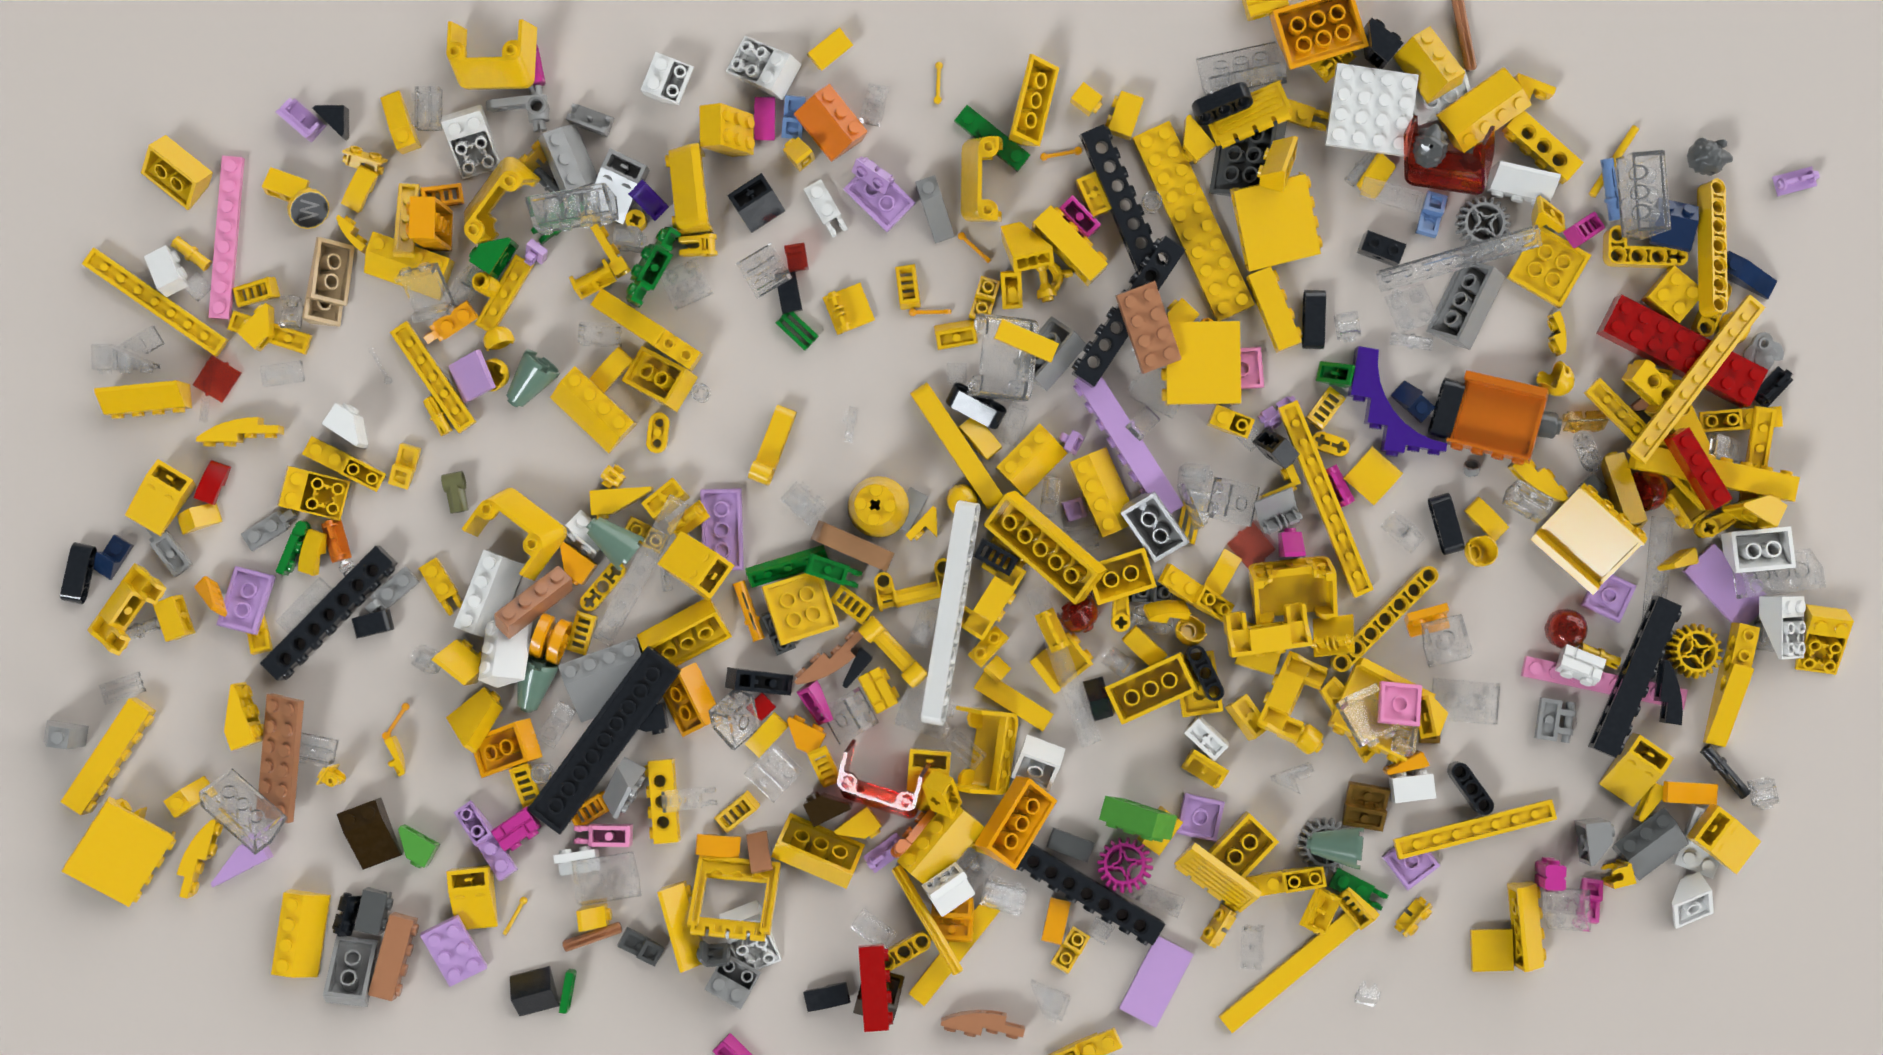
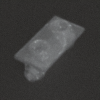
(1140, 619)

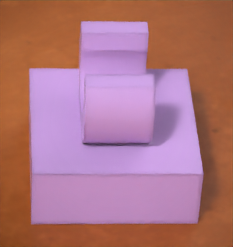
(535, 252)
(1072, 441)

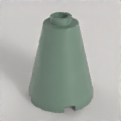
(530, 378)
(614, 541)
(537, 681)
(1340, 846)

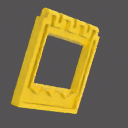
(738, 870)

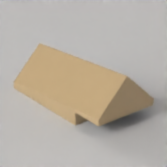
(328, 282)

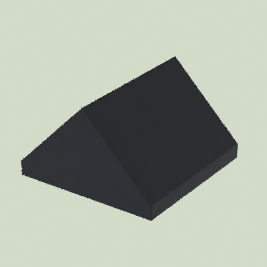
(533, 991)

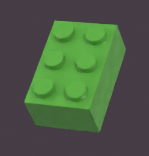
(1137, 818)

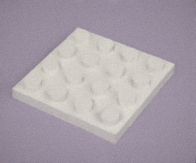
(1370, 109)

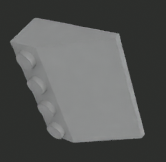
(597, 675)

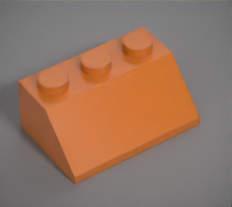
(830, 123)

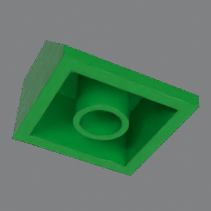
(493, 255)

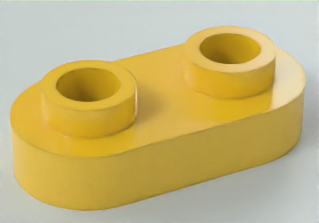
(658, 433)

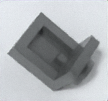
(714, 954)

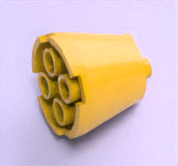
(892, 511)

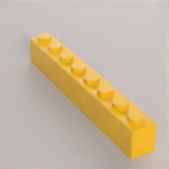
(1736, 477)

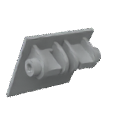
(1277, 511)

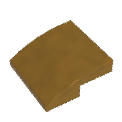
(1365, 806)

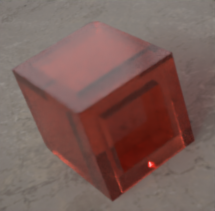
(796, 257)

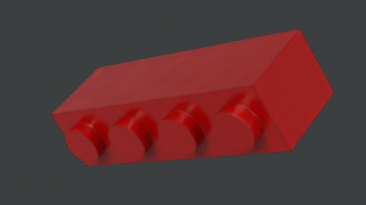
(1697, 468)
(874, 987)

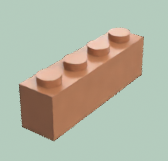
(533, 602)
(393, 956)

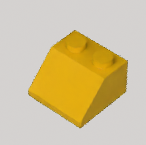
(1278, 163)
(1758, 512)

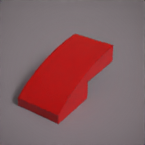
(211, 482)

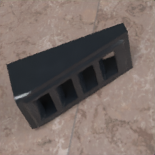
(979, 549)
(860, 662)

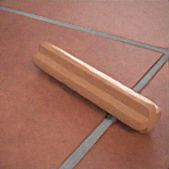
(592, 936)

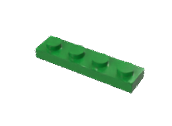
(980, 127)
(782, 567)

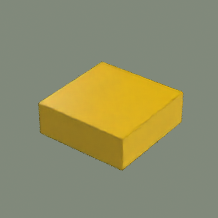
(997, 669)

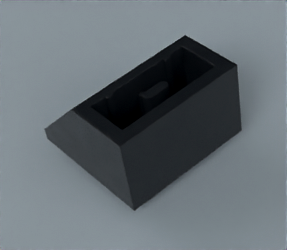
(1381, 43)
(756, 203)

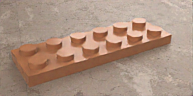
(281, 752)

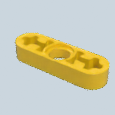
(597, 601)

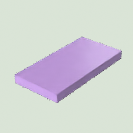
(725, 526)
(1715, 580)
(1156, 981)

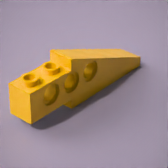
(647, 329)
(1637, 379)
(1731, 683)

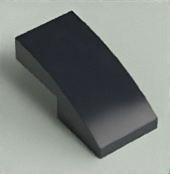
(789, 295)
(827, 997)

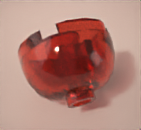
(1651, 489)
(1080, 616)
(1557, 628)

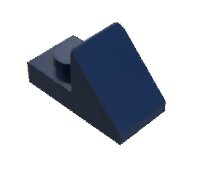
(1413, 401)
(112, 557)

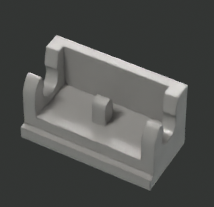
(590, 120)

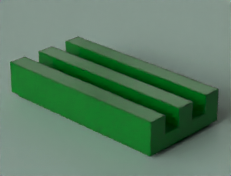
(792, 336)
(567, 991)

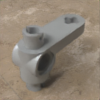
(538, 118)

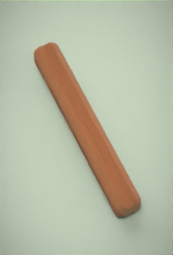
(1464, 35)

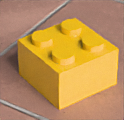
(1672, 294)

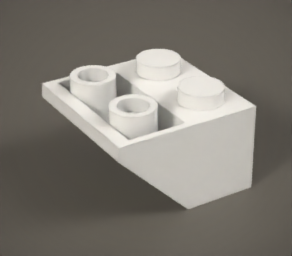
(666, 79)

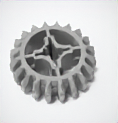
(1478, 217)
(1323, 827)

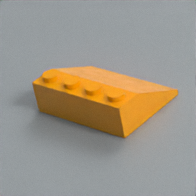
(1317, 30)

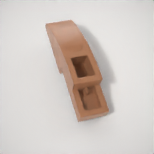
(823, 665)
(975, 1020)

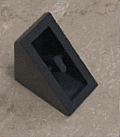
(336, 116)
(1098, 698)

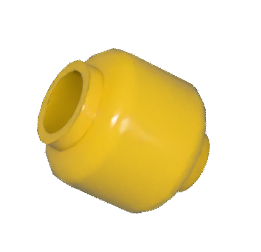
(1310, 740)

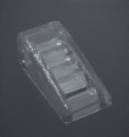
(1405, 746)

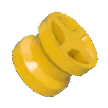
(634, 214)

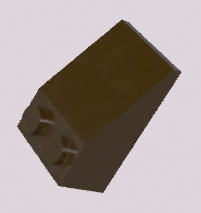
(369, 833)

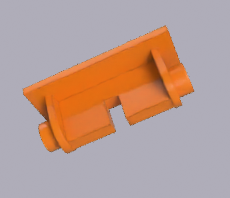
(336, 540)

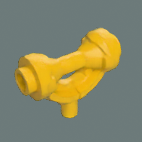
(1049, 291)

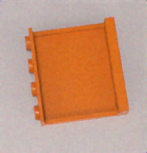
(1498, 417)

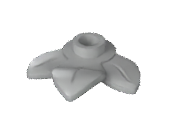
(1764, 354)

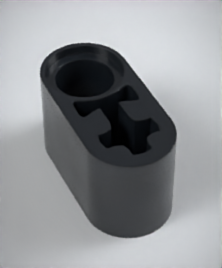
(373, 623)

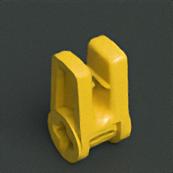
(705, 249)
(1715, 523)
(1120, 608)

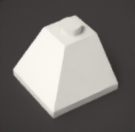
(1691, 900)

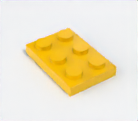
(1196, 702)

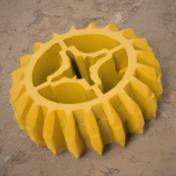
(1690, 643)

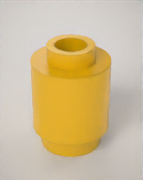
(485, 284)

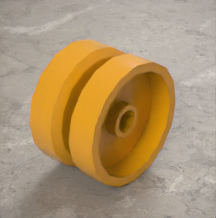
(550, 638)

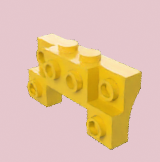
(993, 600)
(123, 606)
(1267, 637)
(1285, 693)

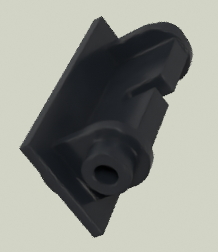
(1773, 386)
(345, 923)

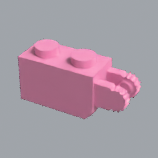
(606, 835)

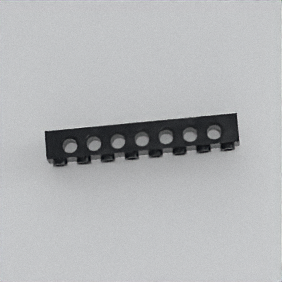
(1103, 135)
(1091, 376)
(274, 660)
(1153, 925)

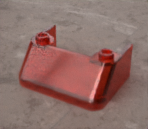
(1457, 171)
(902, 804)

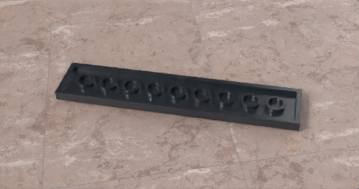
(604, 740)

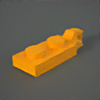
(450, 324)

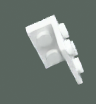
(948, 889)

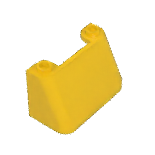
(507, 176)
(972, 205)
(1293, 581)

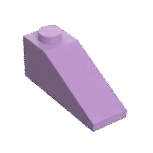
(239, 862)

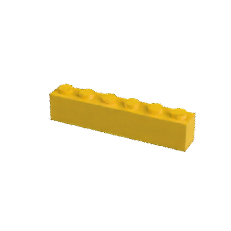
(108, 756)

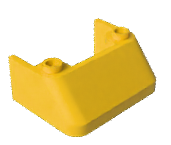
(510, 71)
(688, 190)
(543, 531)
(997, 738)

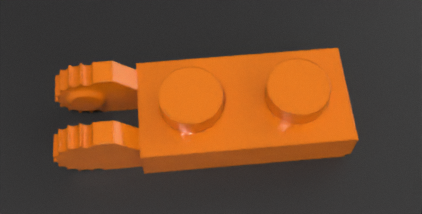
(911, 833)

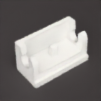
(1207, 737)

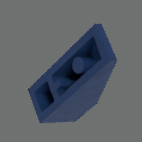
(1749, 275)

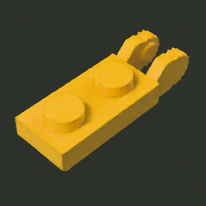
(1304, 114)
(440, 584)

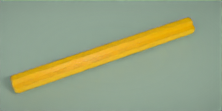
(927, 920)

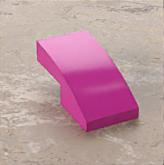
(764, 118)
(1596, 896)

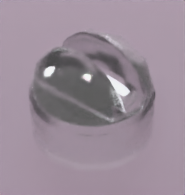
(346, 566)

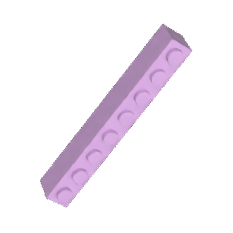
(1131, 451)

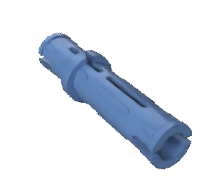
(1611, 190)

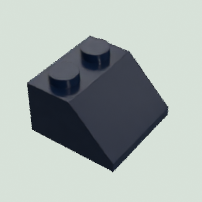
(1683, 227)

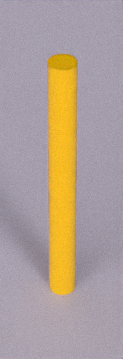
(1618, 153)

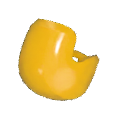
(1559, 381)

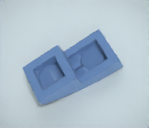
(790, 125)
(1431, 214)

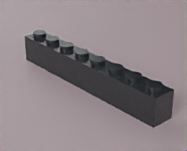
(1635, 676)

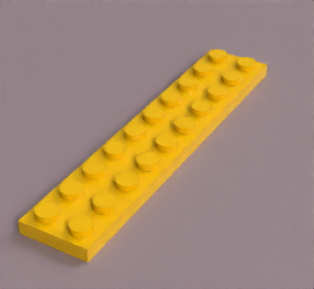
(1193, 221)

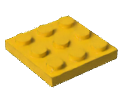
(1549, 269)
(799, 607)

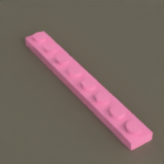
(226, 237)
(1545, 671)

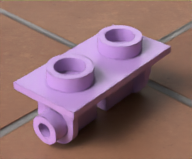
(865, 170)
(1795, 181)
(1271, 417)
(881, 855)

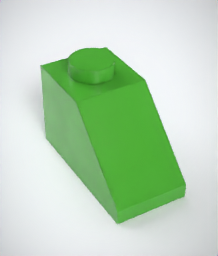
(417, 846)

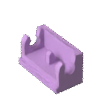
(301, 119)

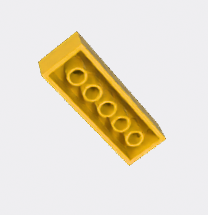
(1045, 547)

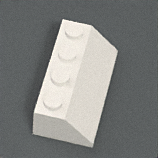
(489, 591)

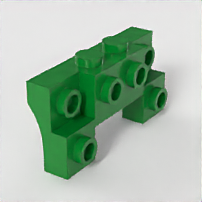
(651, 266)

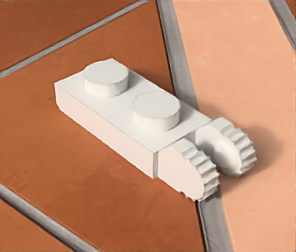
(824, 206)

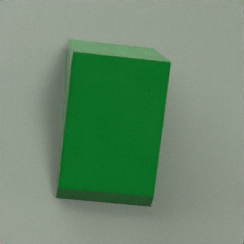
(1335, 374)

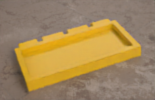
(1268, 106)
(1217, 877)

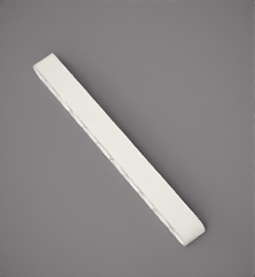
(950, 613)

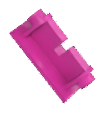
(1340, 486)

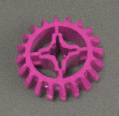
(1121, 847)

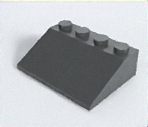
(1240, 162)

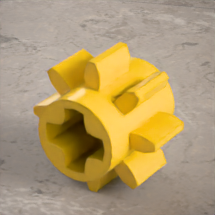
(613, 476)

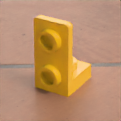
(1288, 474)

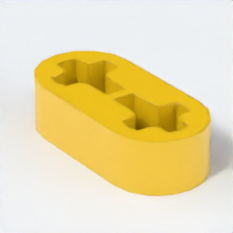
(1331, 439)

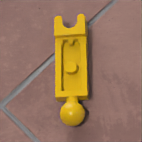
(618, 264)

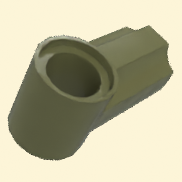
(455, 485)

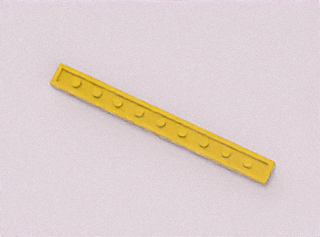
(1695, 379)
(1325, 499)

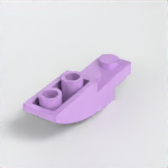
(480, 833)

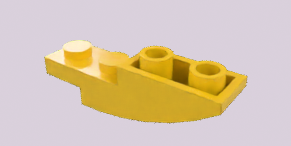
(1732, 419)
(233, 431)
(344, 463)
(1540, 479)
(1194, 593)
(200, 848)
(1289, 880)
(1094, 1044)

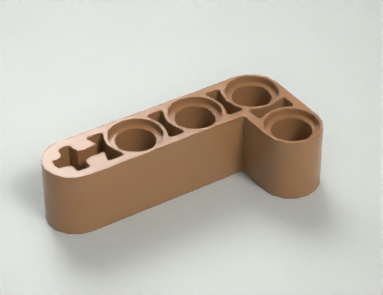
(852, 545)

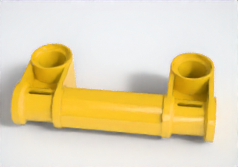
(908, 595)
(911, 670)

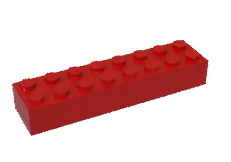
(1677, 349)

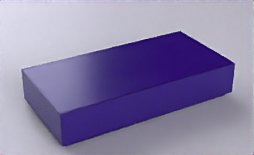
(648, 200)

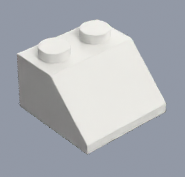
(348, 424)
(1039, 761)

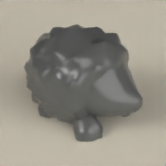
(1430, 146)
(1708, 156)

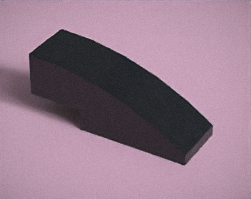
(1668, 692)

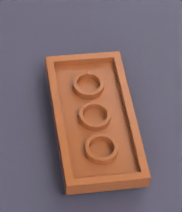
(1148, 327)

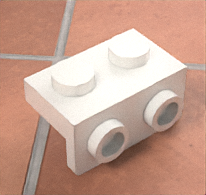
(578, 534)
(566, 856)

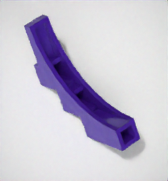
(1379, 412)

